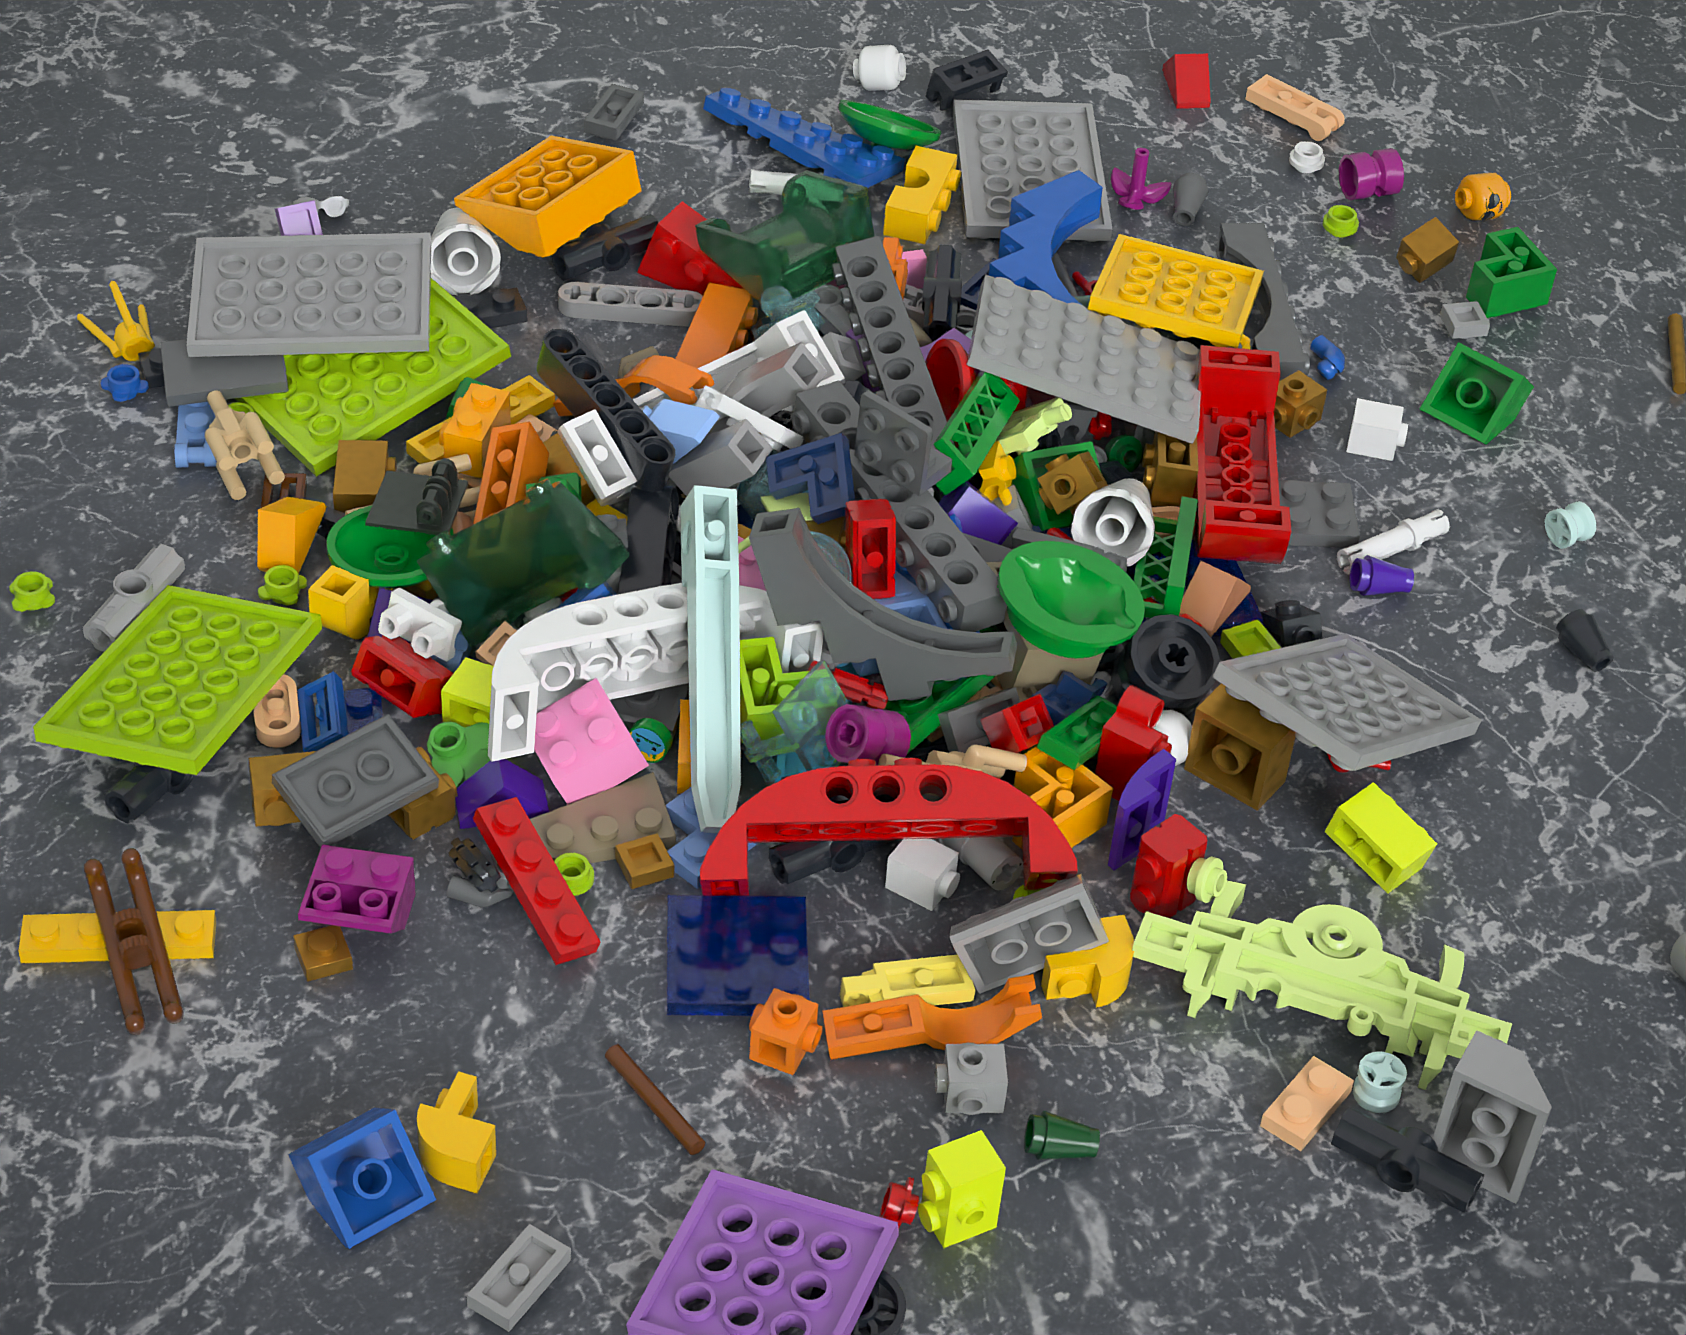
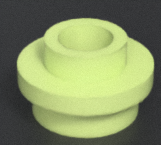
(1207, 878)

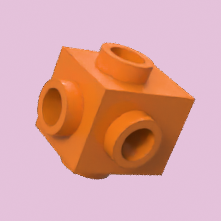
(784, 1031)

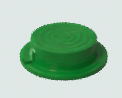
(1069, 598)

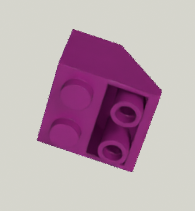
(360, 890)

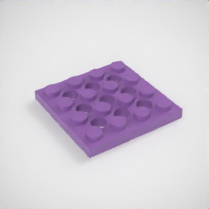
(751, 1253)

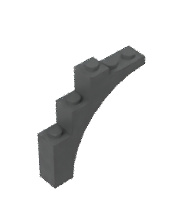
(858, 628)

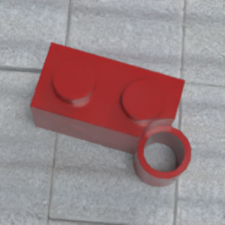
(1130, 738)

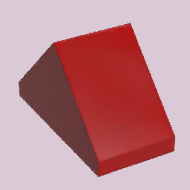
(1188, 80)
(1018, 725)

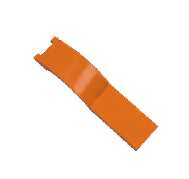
(663, 372)
(914, 1022)

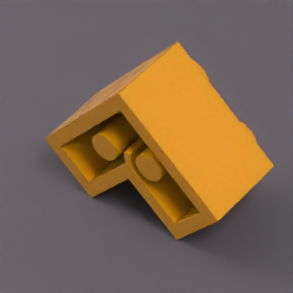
(1072, 798)

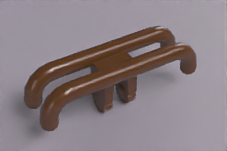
(133, 941)

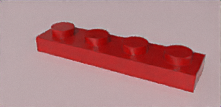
(536, 881)

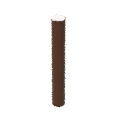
(655, 1099)

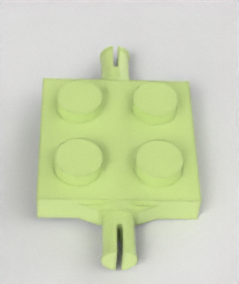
(1031, 423)

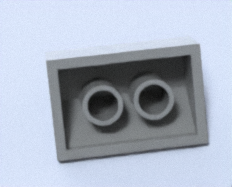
(1021, 933)
(1493, 1115)

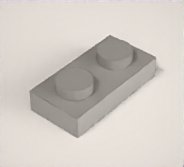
(519, 1277)

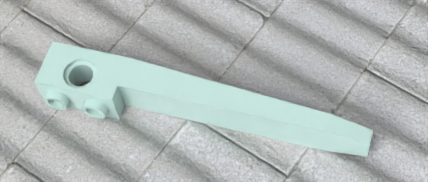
(712, 586)

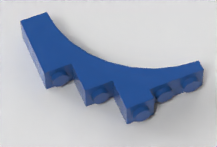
(1038, 227)

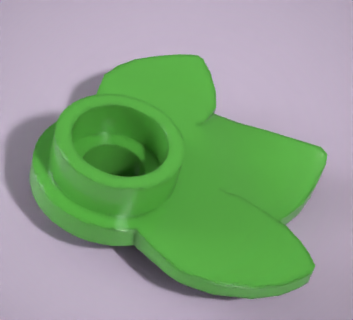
(466, 754)

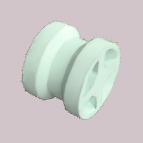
(1571, 524)
(1373, 1071)

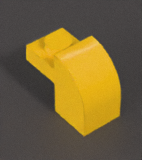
(343, 602)
(1096, 971)
(451, 1142)

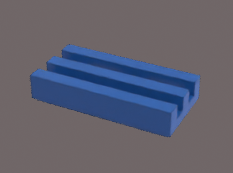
(329, 710)

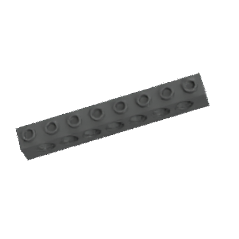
(886, 332)
(926, 537)

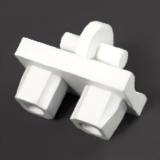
(423, 624)

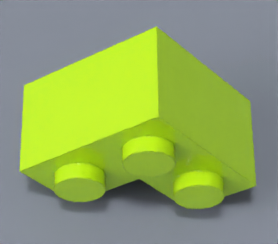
(763, 685)

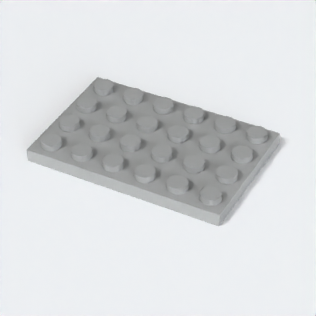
(1018, 147)
(310, 294)
(1086, 358)
(1346, 701)

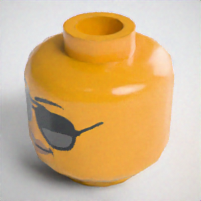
(1482, 196)

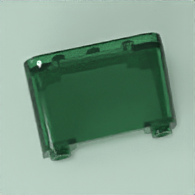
(797, 244)
(520, 559)

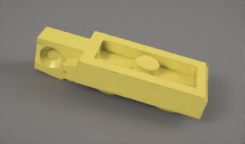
(934, 979)

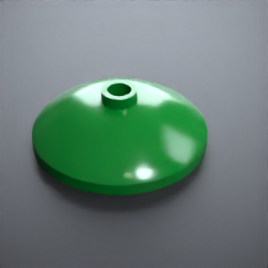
(886, 126)
(377, 553)

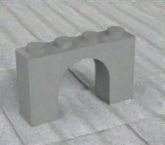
(739, 450)

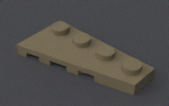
(606, 820)

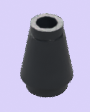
(1583, 637)

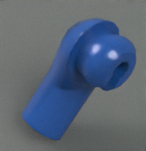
(1332, 357)

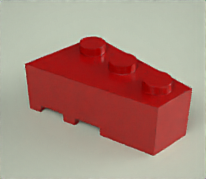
(676, 256)

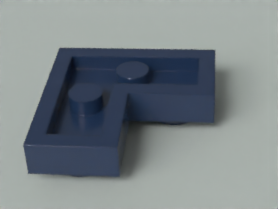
(821, 469)

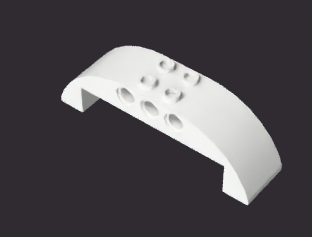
(599, 455)
(627, 643)

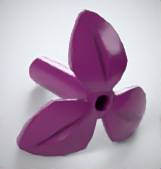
(1134, 187)

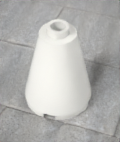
(463, 254)
(1116, 520)

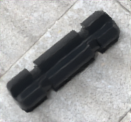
(474, 865)

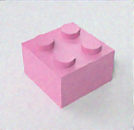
(585, 744)

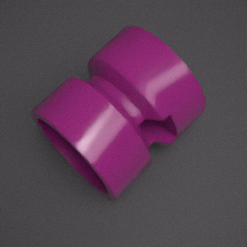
(1368, 175)
(866, 733)

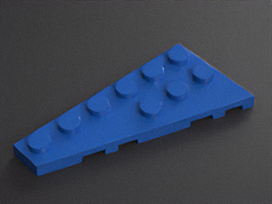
(807, 142)

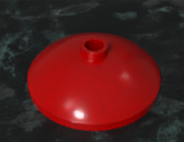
(950, 375)

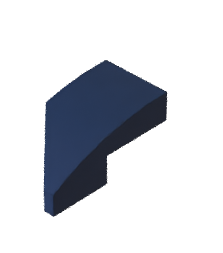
(1069, 695)

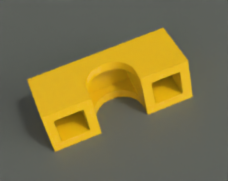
(927, 190)

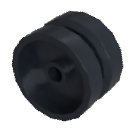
(1169, 660)

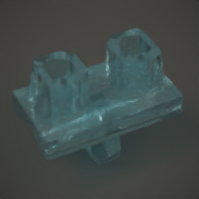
(778, 305)

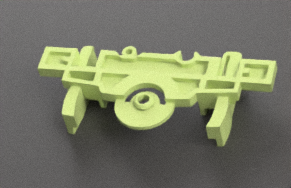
(1322, 978)

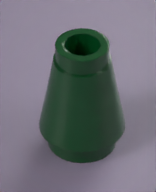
(1058, 1137)

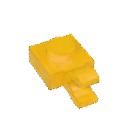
(997, 474)

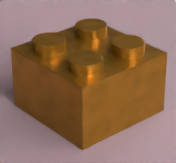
(1238, 748)

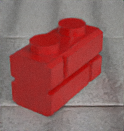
(871, 546)
(401, 675)
(1164, 866)

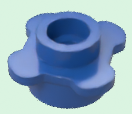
(124, 382)

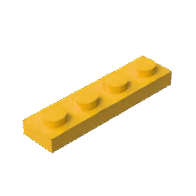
(526, 398)
(79, 937)

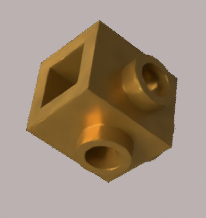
(1298, 403)
(1079, 472)

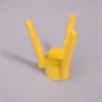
(129, 336)

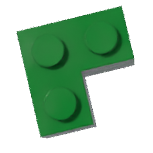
(1510, 274)

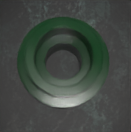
(1119, 446)

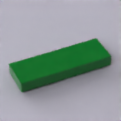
(1079, 734)

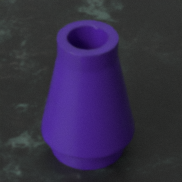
(1377, 576)

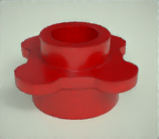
(899, 1203)

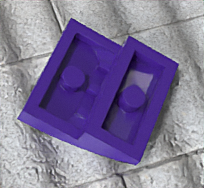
(1141, 807)

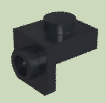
(1293, 623)

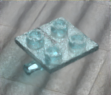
(804, 722)

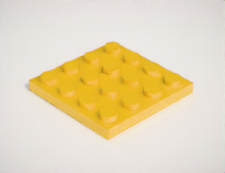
(1176, 291)

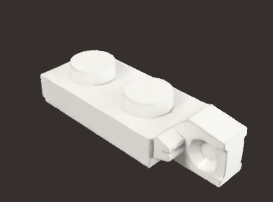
(771, 431)

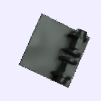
(419, 501)

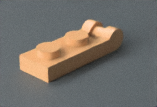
(1295, 107)

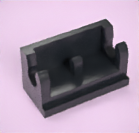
(964, 76)

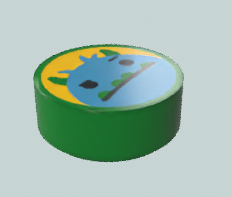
(651, 738)

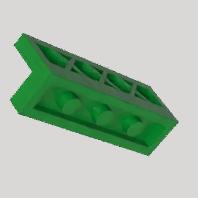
(984, 428)
(1173, 567)

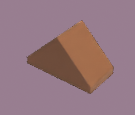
(1212, 596)

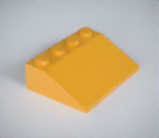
(552, 193)

